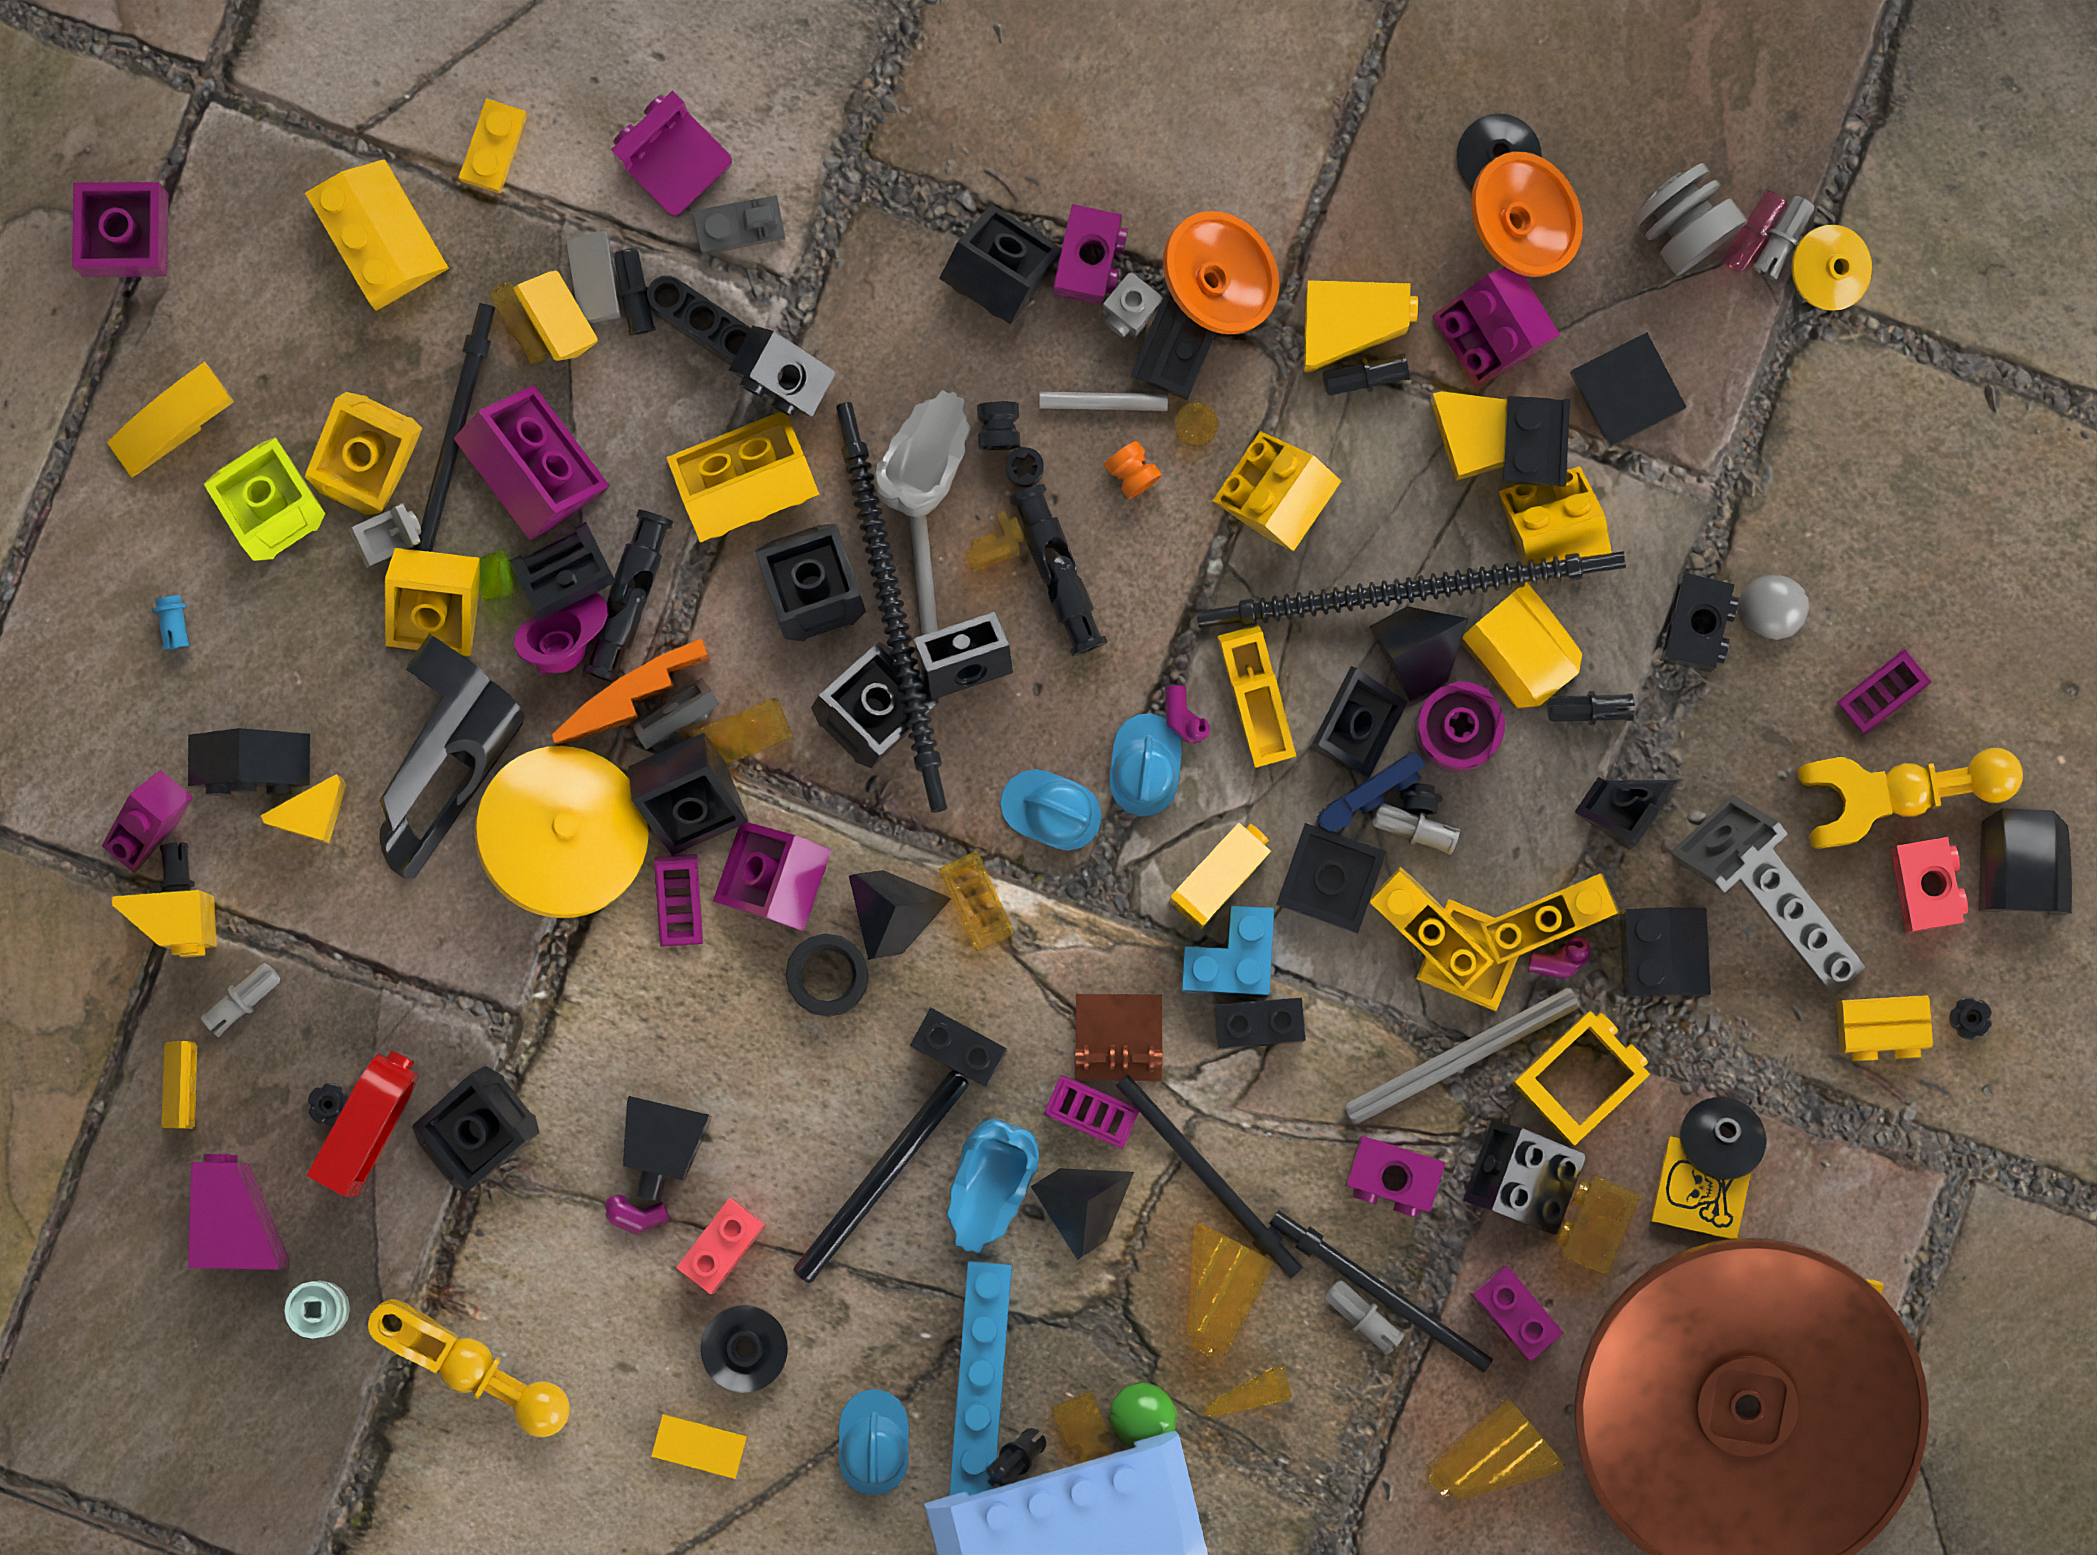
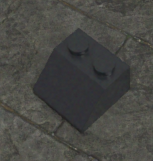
(1000, 263)
(686, 794)
(1665, 952)

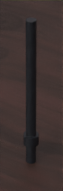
(476, 347)
(1265, 1238)
(1310, 1242)

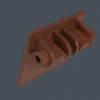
(1118, 1037)

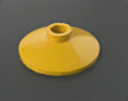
(1815, 272)

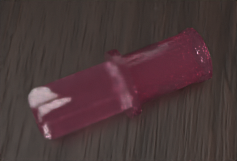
(1754, 231)

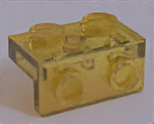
(1598, 1224)

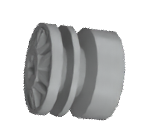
(1689, 218)

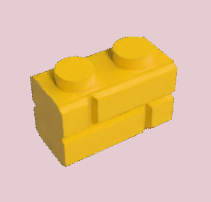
(1884, 1025)

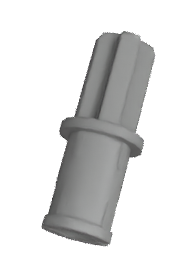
(1784, 237)
(1416, 828)
(240, 999)
(1363, 1317)

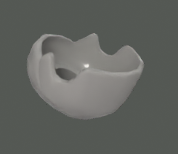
(1774, 606)

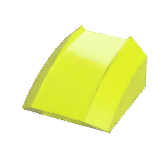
(265, 500)

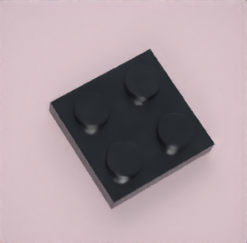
(1331, 878)

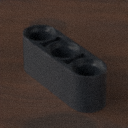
(688, 306)

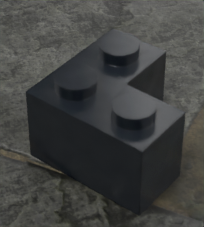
(248, 758)

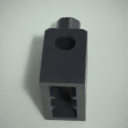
(661, 1143)

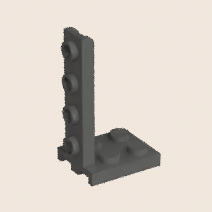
(1739, 847)

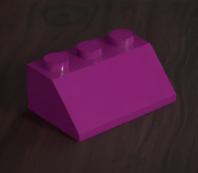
(531, 461)

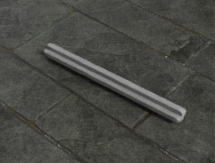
(1461, 1056)

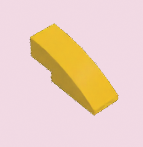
(170, 419)
(1256, 695)

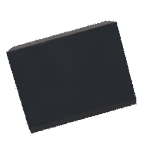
(1358, 723)

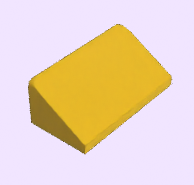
(556, 316)
(179, 1085)

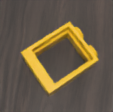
(1550, 1108)

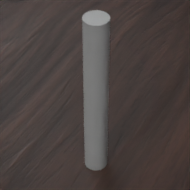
(1103, 401)
(923, 574)

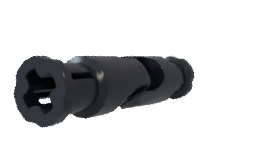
(639, 561)
(1065, 587)

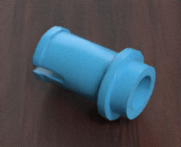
(172, 622)

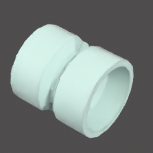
(317, 1309)

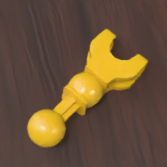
(1905, 790)
(469, 1367)

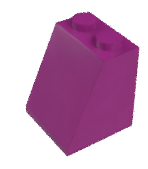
(230, 1218)

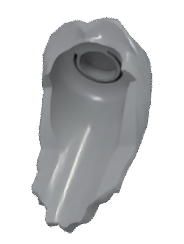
(923, 456)

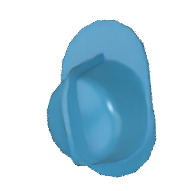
(1145, 765)
(1051, 809)
(873, 1442)

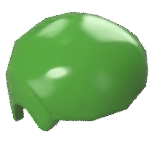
(1141, 1413)

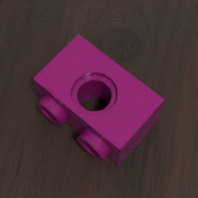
(1085, 229)
(1420, 1172)
(1516, 1313)

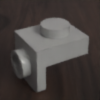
(1130, 306)
(384, 532)

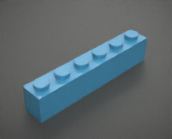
(980, 1376)

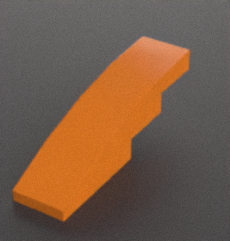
(617, 702)

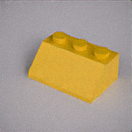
(377, 232)
(742, 476)

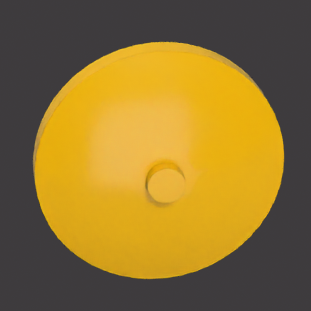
(560, 832)

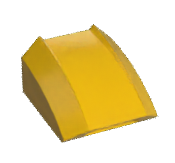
(362, 453)
(1524, 649)

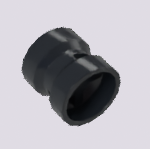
(998, 428)

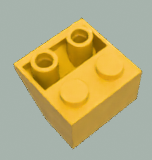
(1277, 490)
(1556, 519)

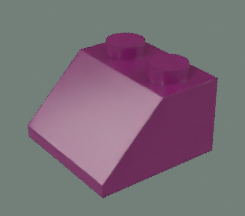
(772, 875)

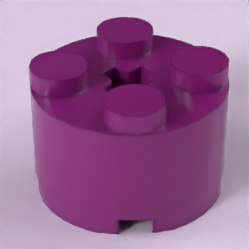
(1481, 716)

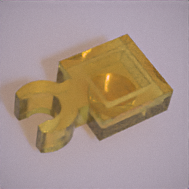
(1081, 1423)

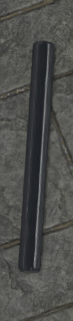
(881, 1176)

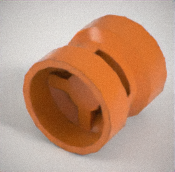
(1131, 467)

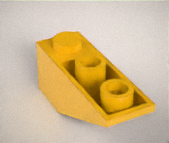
(1550, 918)
(1431, 929)

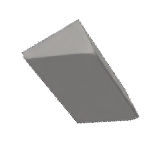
(594, 277)

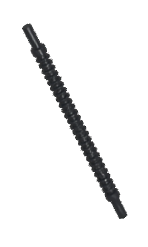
(1571, 567)
(927, 758)

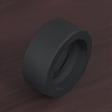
(800, 956)

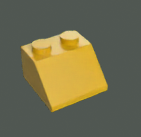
(431, 596)
(173, 919)

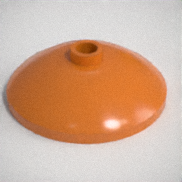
(1527, 214)
(1234, 263)

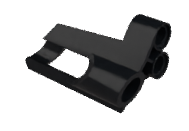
(469, 722)

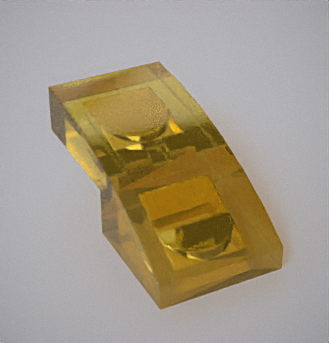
(748, 731)

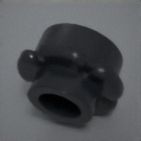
(1421, 799)
(1967, 1029)
(317, 1100)

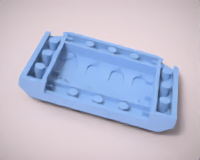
(1105, 1506)

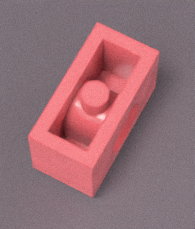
(1918, 908)
(721, 1246)

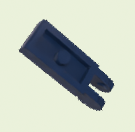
(1368, 793)

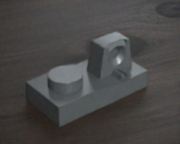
(739, 225)
(661, 725)

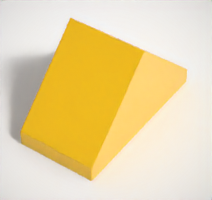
(311, 812)

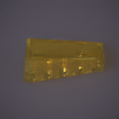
(990, 934)
(1260, 1391)

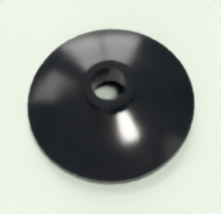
(1486, 133)
(1715, 1154)
(721, 1354)

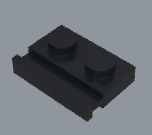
(1173, 351)
(1536, 441)

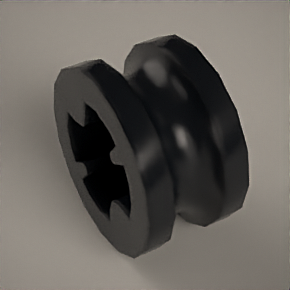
(1021, 454)

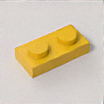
(493, 146)

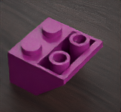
(1495, 325)

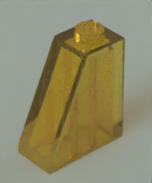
(1221, 1288)
(1493, 1455)

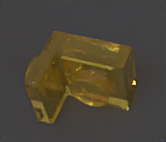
(990, 550)

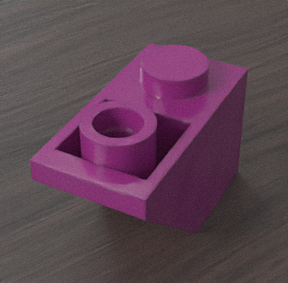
(146, 820)

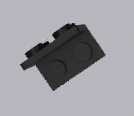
(1524, 1177)

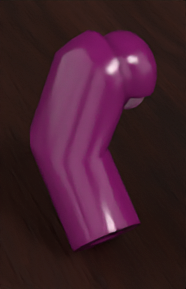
(1180, 719)
(1564, 962)
(633, 1219)

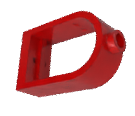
(365, 1124)

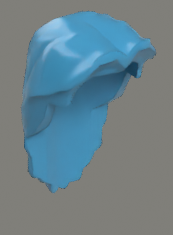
(990, 1182)

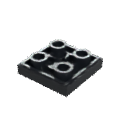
(1628, 390)

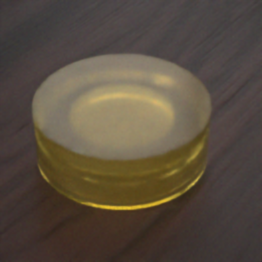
(1196, 424)

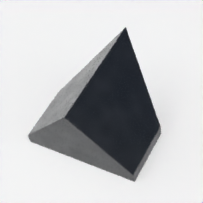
(1420, 647)
(1624, 807)
(892, 911)
(1083, 1204)

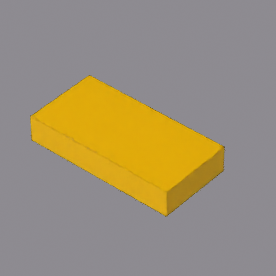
(699, 1446)

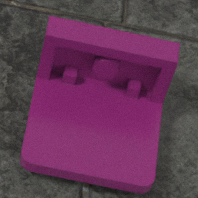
(670, 154)

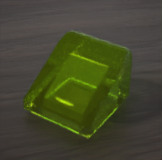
(496, 576)

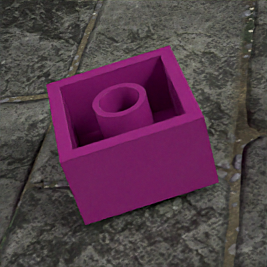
(120, 229)

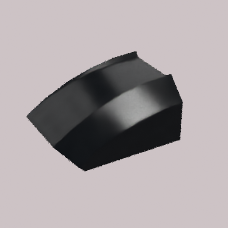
(810, 582)
(865, 707)
(2025, 862)
(475, 1128)

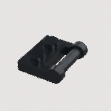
(566, 579)

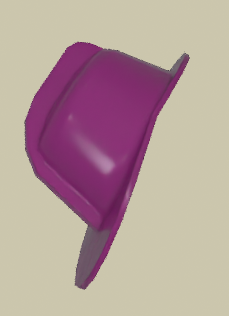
(561, 639)

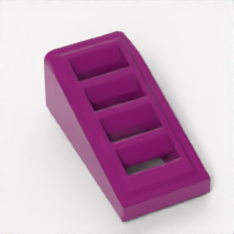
(1912, 667)
(680, 937)
(1058, 1097)

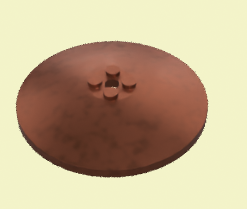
(1833, 1423)

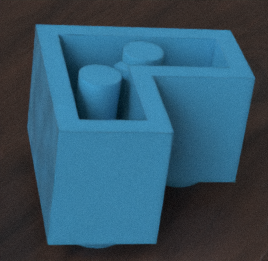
(1240, 968)

